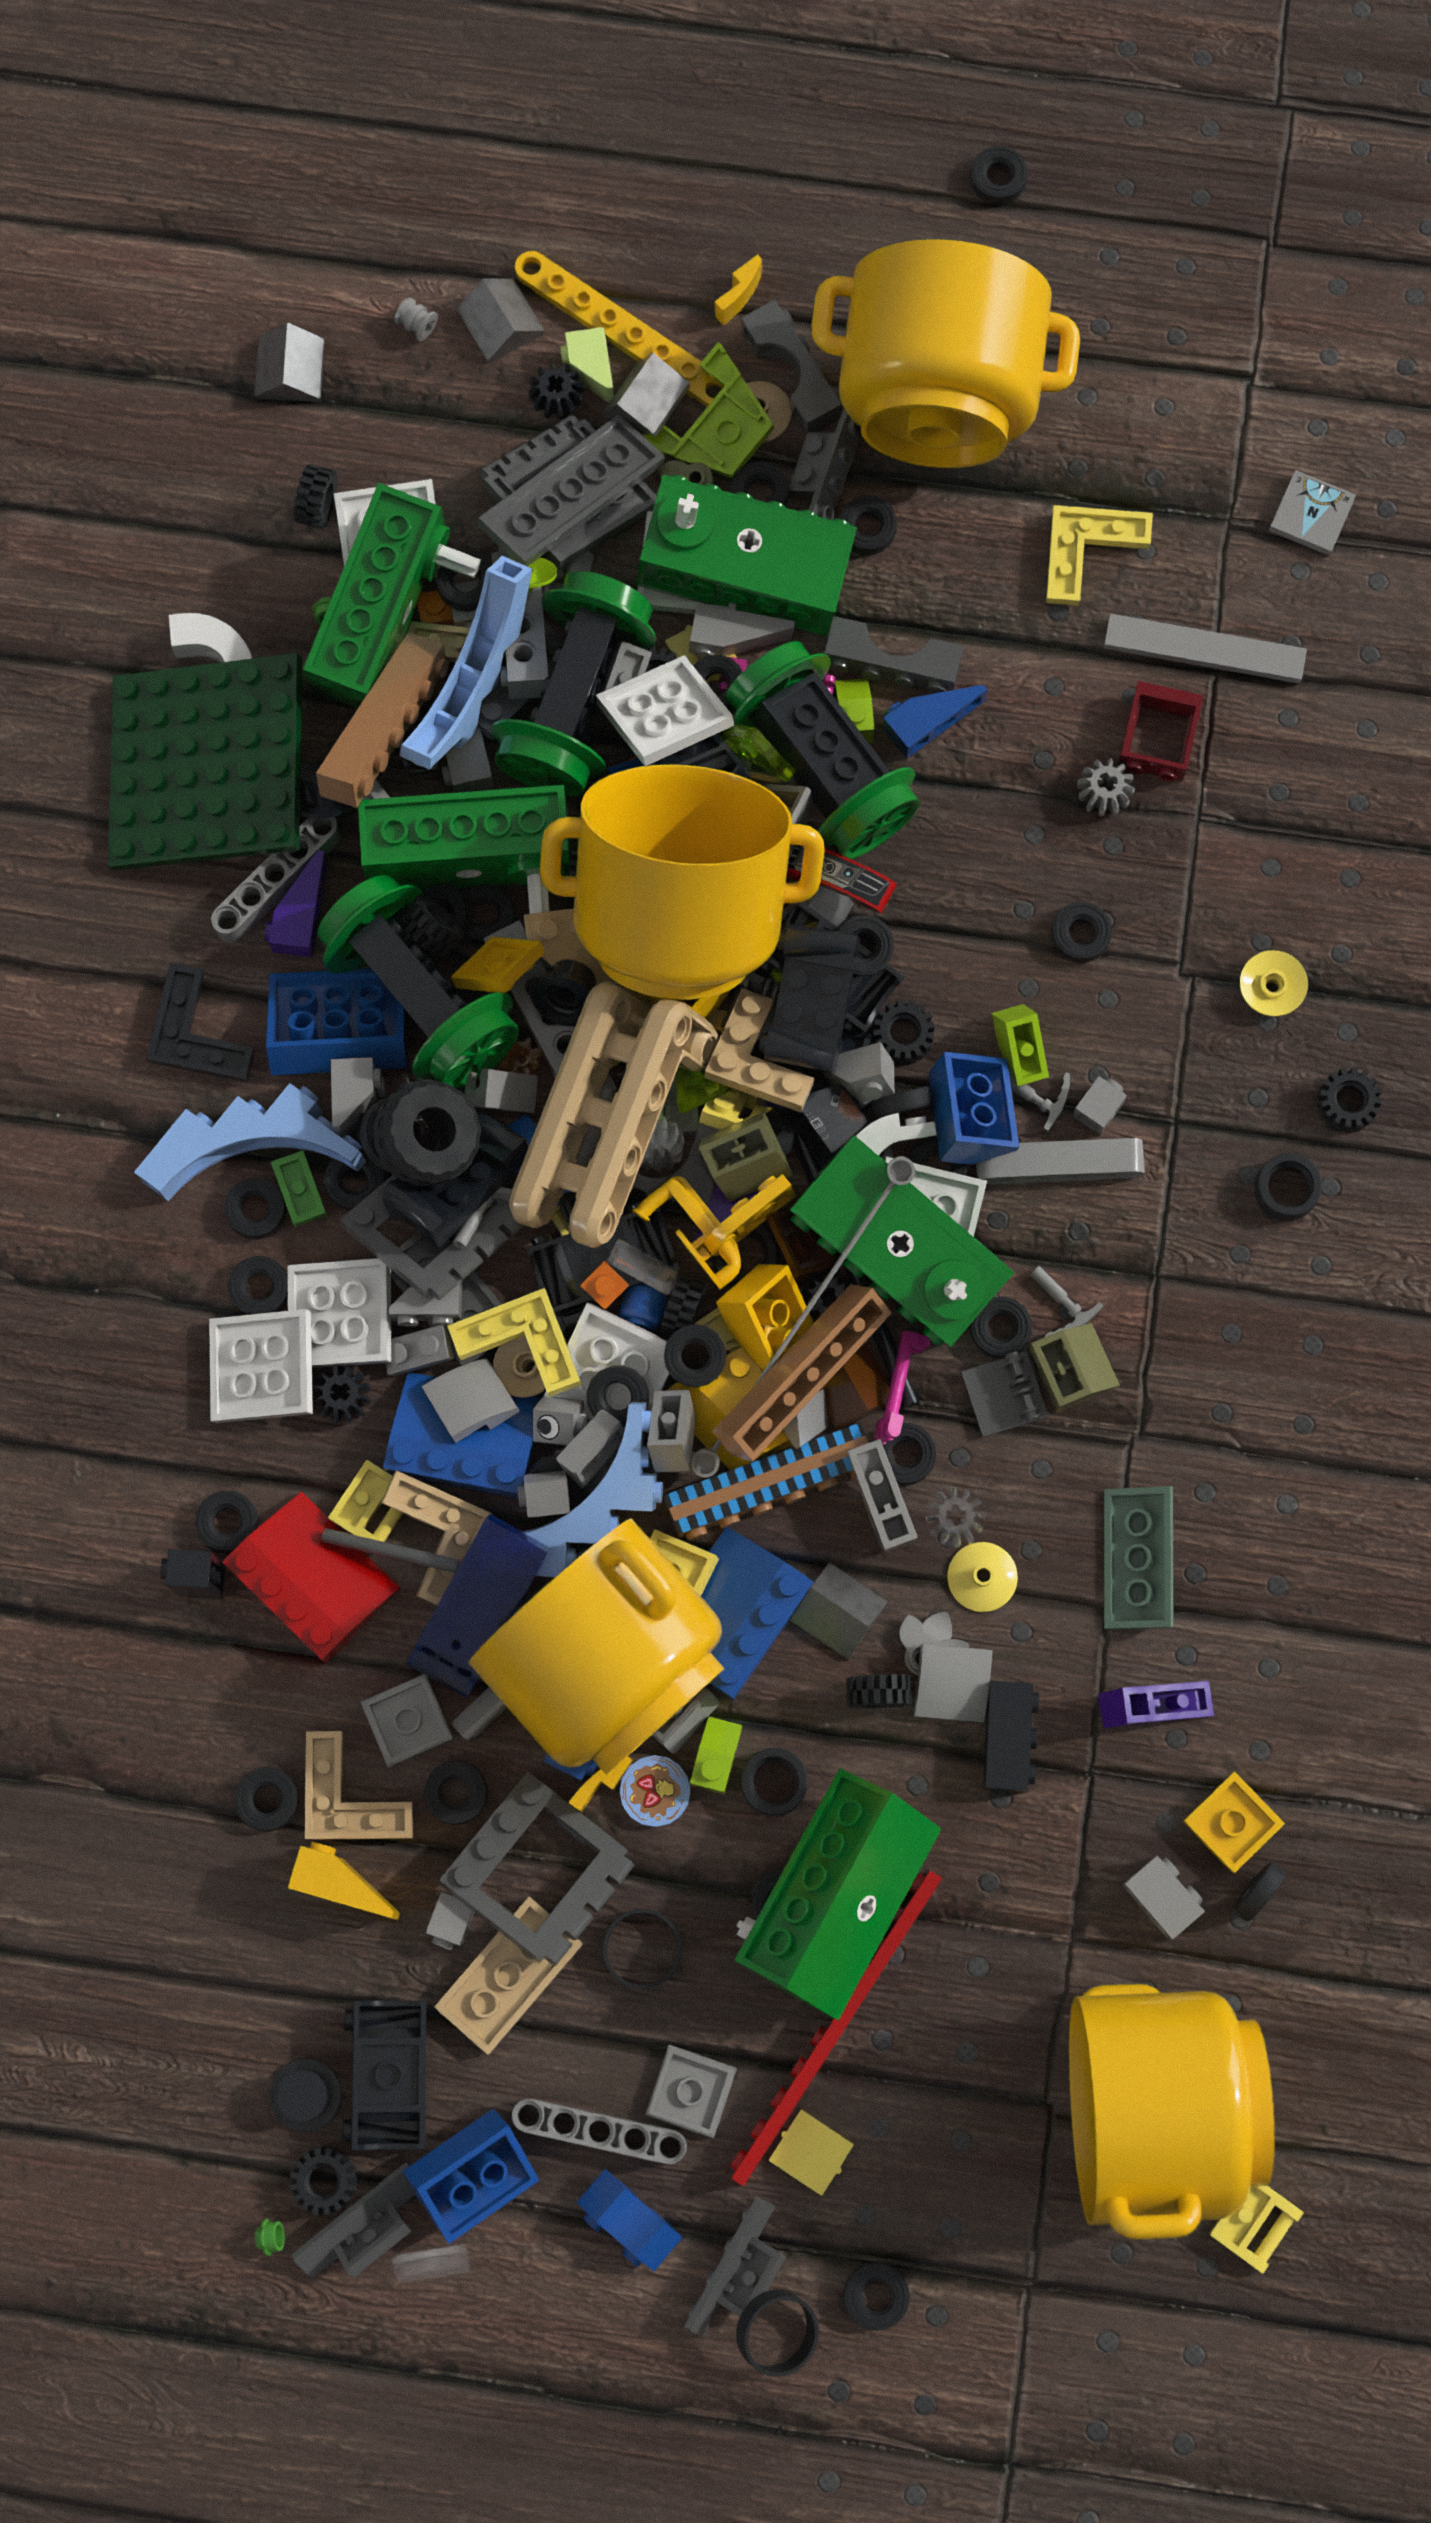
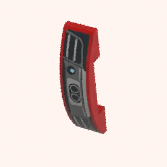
(847, 878)

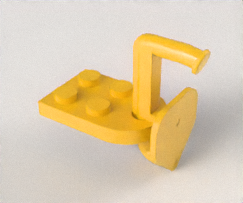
(717, 1236)

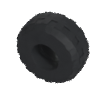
(452, 1115)

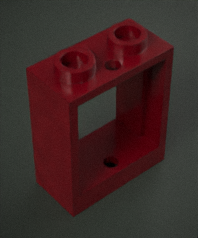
(1167, 701)

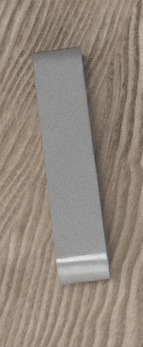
(271, 892)
(1066, 1162)
(581, 2131)

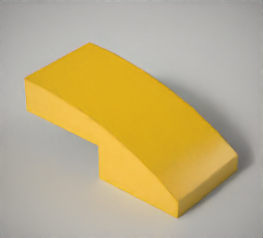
(743, 286)
(588, 1789)

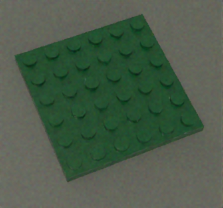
(205, 762)

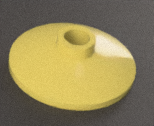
(1276, 968)
(972, 1592)

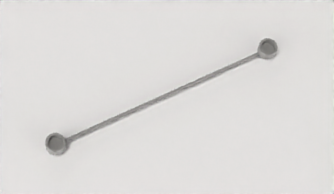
(900, 1172)

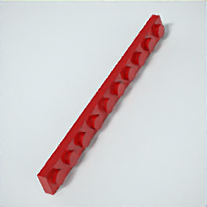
(825, 2039)

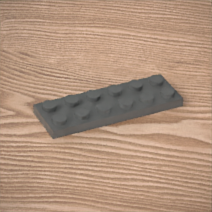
(570, 491)

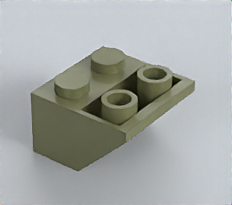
(744, 1156)
(1072, 1366)

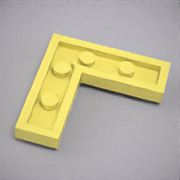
(1080, 526)
(528, 1317)

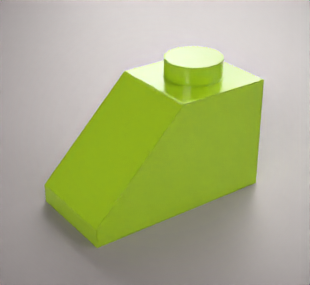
(856, 701)
(1021, 1043)
(716, 1755)

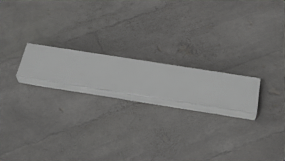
(1205, 648)

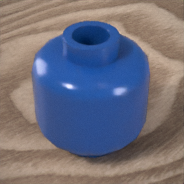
(643, 1306)

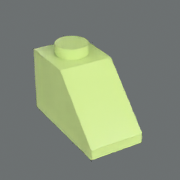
(588, 355)

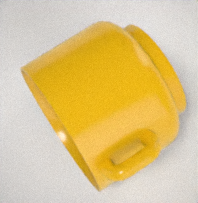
(944, 349)
(680, 876)
(603, 1652)
(1166, 2108)

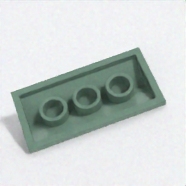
(1138, 1558)

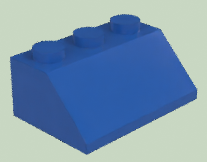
(973, 1108)
(471, 2175)

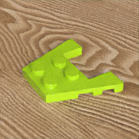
(727, 429)

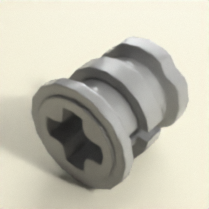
(416, 318)

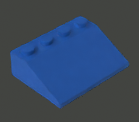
(333, 1017)
(481, 1462)
(754, 1602)

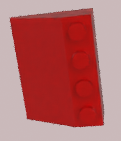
(309, 1584)

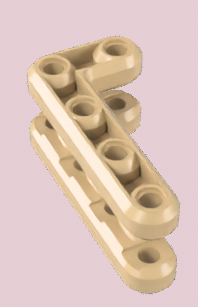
(653, 1044)

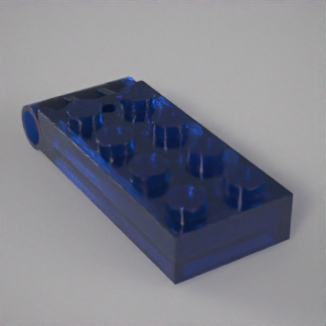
(477, 1603)

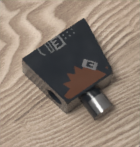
(828, 1120)

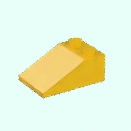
(763, 1311)
(333, 1879)

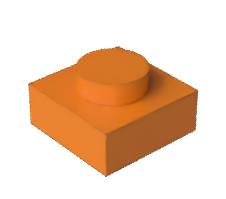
(434, 609)
(604, 1285)

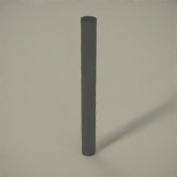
(390, 1550)

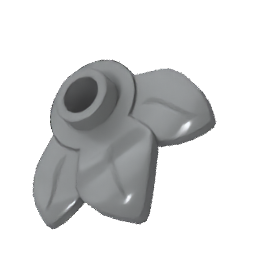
(934, 1631)

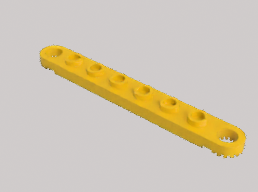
(620, 327)

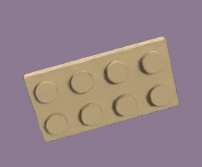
(501, 1984)

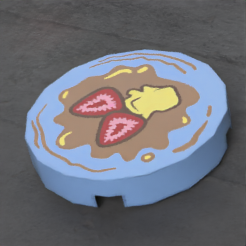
(655, 1791)

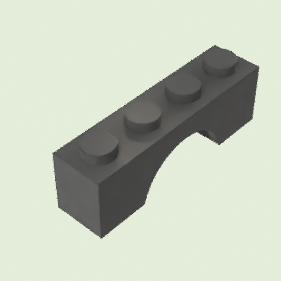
(772, 336)
(931, 667)

